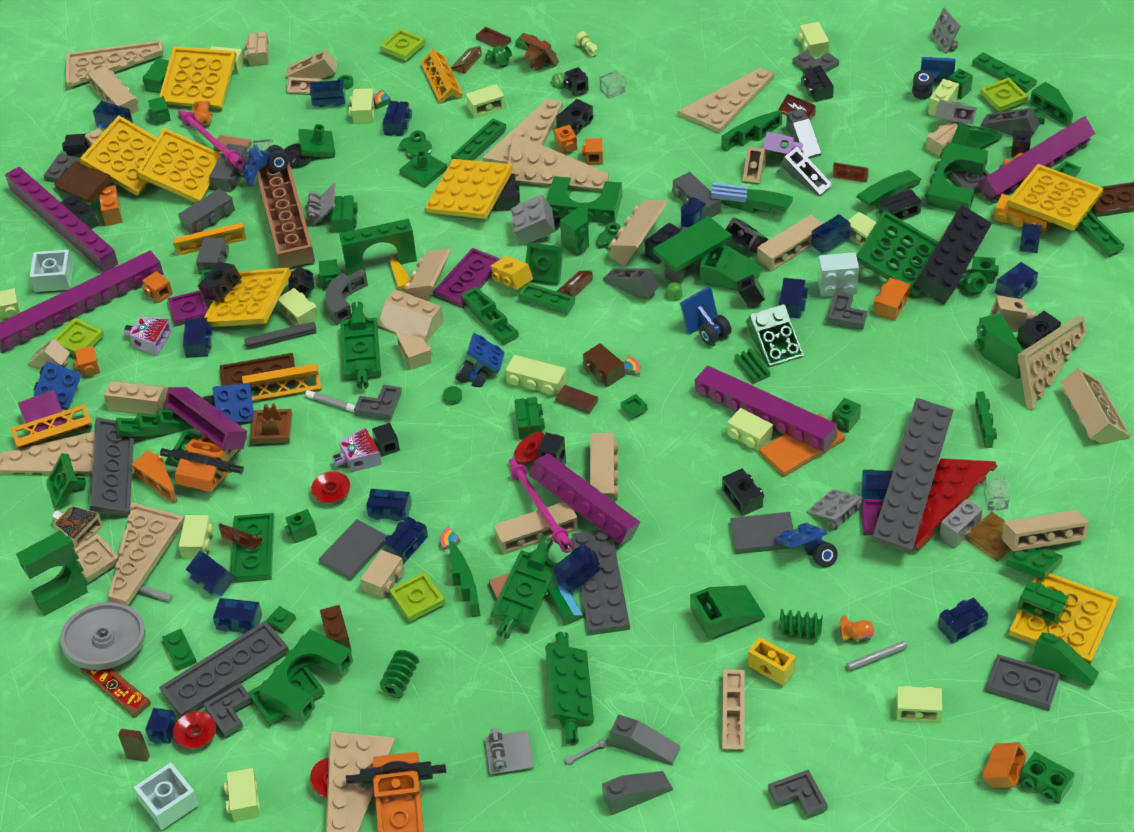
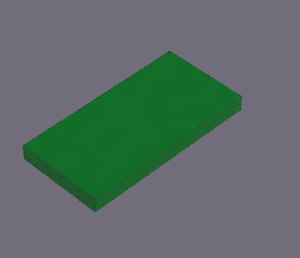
(692, 244)
(249, 563)

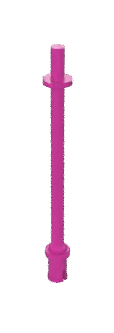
(230, 155)
(559, 535)

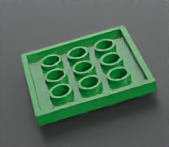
(896, 243)

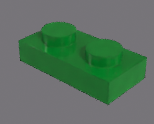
(179, 649)

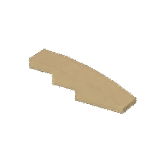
(733, 709)

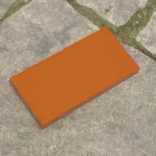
(789, 454)

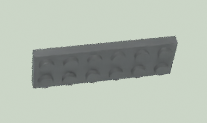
(111, 470)
(603, 592)
(224, 669)

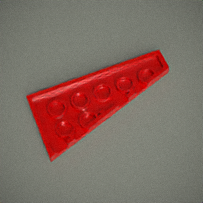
(950, 487)

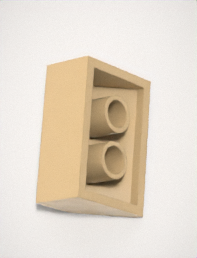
(427, 274)
(410, 315)
(135, 397)

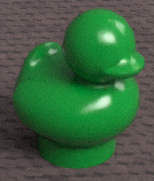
(500, 54)
(973, 282)

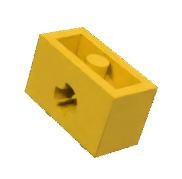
(511, 272)
(771, 661)

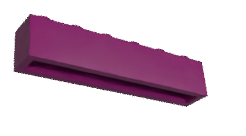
(206, 418)
(584, 498)

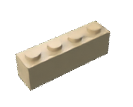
(112, 89)
(787, 243)
(603, 464)
(529, 528)
(1045, 530)

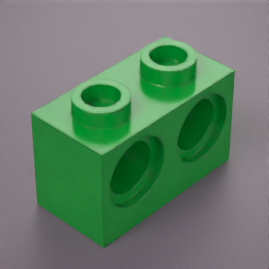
(1049, 774)

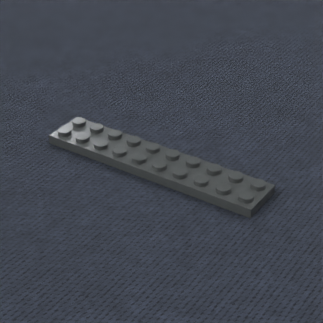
(912, 476)

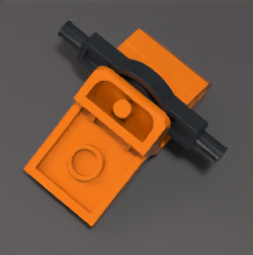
(202, 464)
(397, 789)

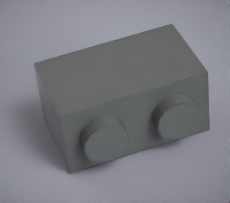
(211, 253)

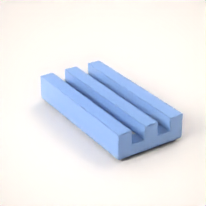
(729, 192)

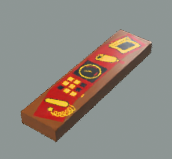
(118, 689)

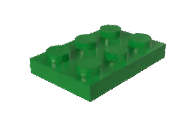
(302, 679)

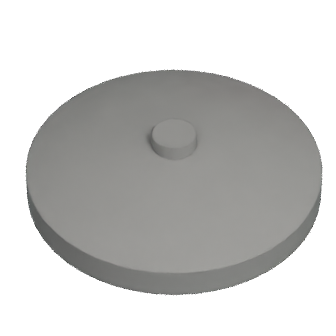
(102, 636)

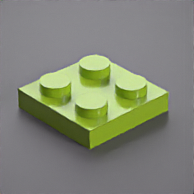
(402, 44)
(1003, 94)
(78, 335)
(417, 596)

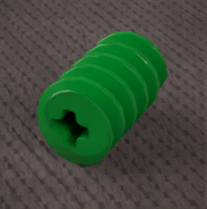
(800, 624)
(399, 673)

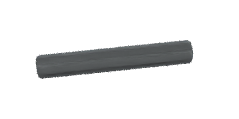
(280, 335)

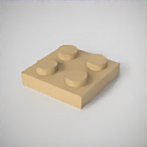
(96, 557)

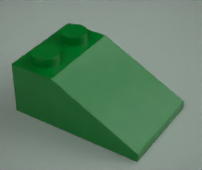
(998, 344)

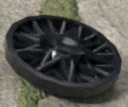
(294, 155)

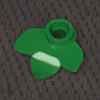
(414, 145)
(608, 235)

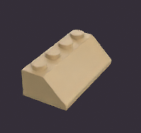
(635, 230)
(1094, 408)

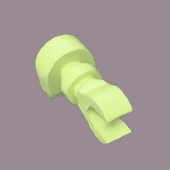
(583, 39)

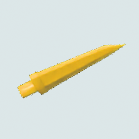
(400, 275)

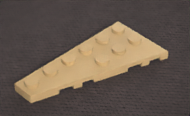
(114, 58)
(725, 104)
(534, 127)
(539, 164)
(1044, 359)
(43, 457)
(142, 545)
(346, 757)

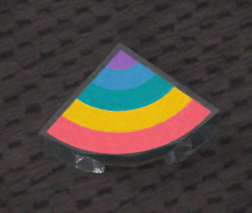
(632, 366)
(447, 536)

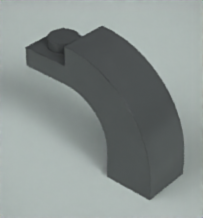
(339, 290)

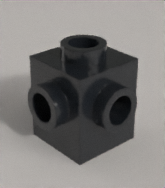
(576, 81)
(301, 280)

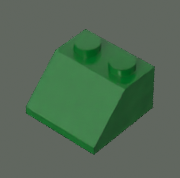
(575, 230)

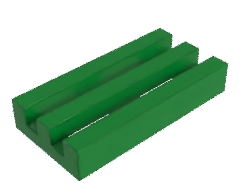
(753, 360)

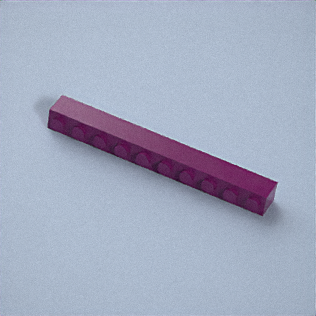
(62, 219)
(77, 300)

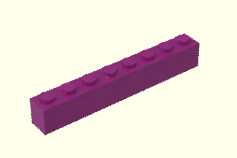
(1043, 154)
(783, 415)

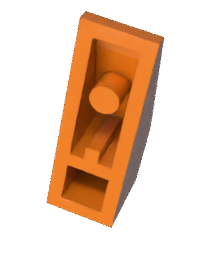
(152, 471)

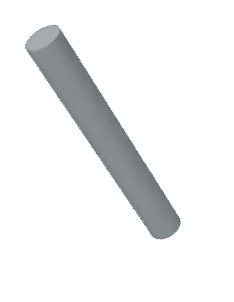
(155, 593)
(876, 656)

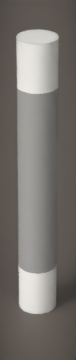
(329, 400)

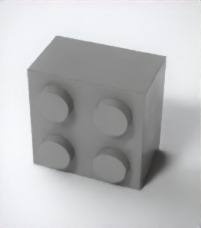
(533, 219)

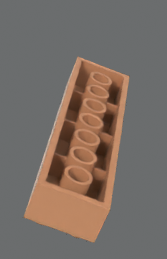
(285, 217)

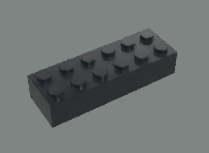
(952, 254)

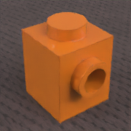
(565, 139)
(593, 151)
(157, 287)
(86, 361)

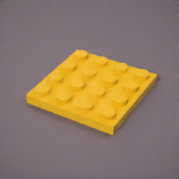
(198, 76)
(121, 153)
(179, 165)
(469, 188)
(1055, 197)
(250, 299)
(1082, 622)

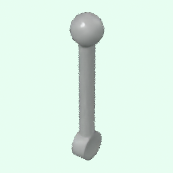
(570, 759)

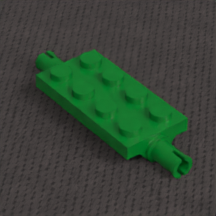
(360, 347)
(524, 589)
(569, 686)

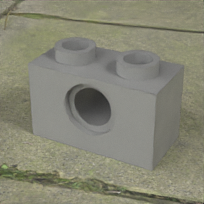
(956, 111)
(960, 522)

